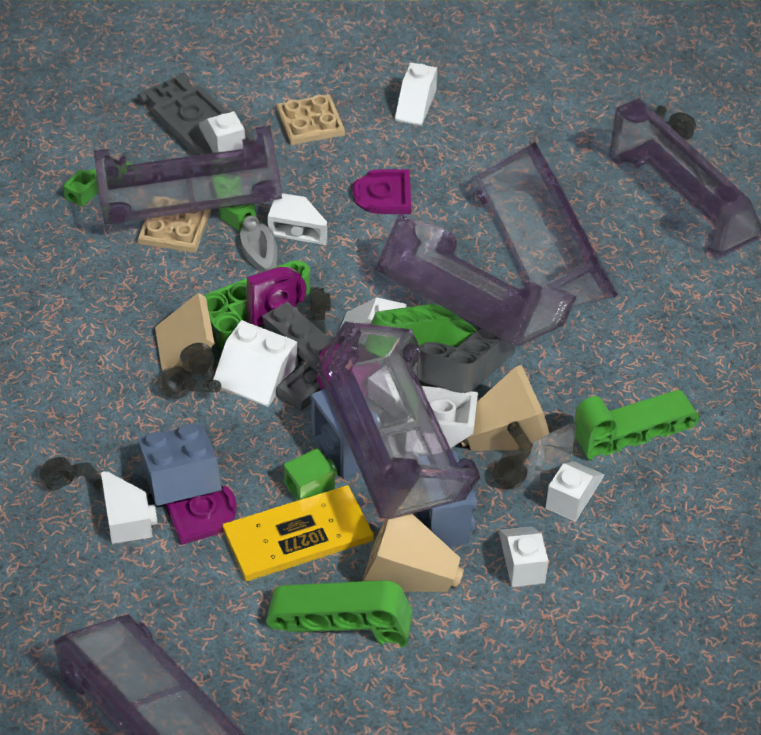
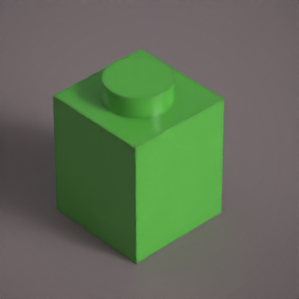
(309, 475)

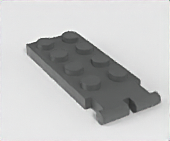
(181, 109)

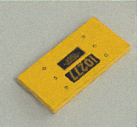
(297, 533)

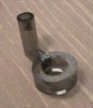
(680, 122)
(319, 304)
(198, 360)
(185, 383)
(510, 470)
(60, 472)

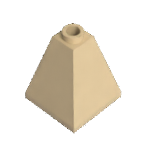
(507, 402)
(412, 557)

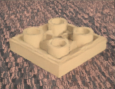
(310, 119)
(175, 231)
(182, 328)

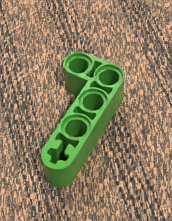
(229, 304)
(428, 323)
(635, 424)
(343, 606)

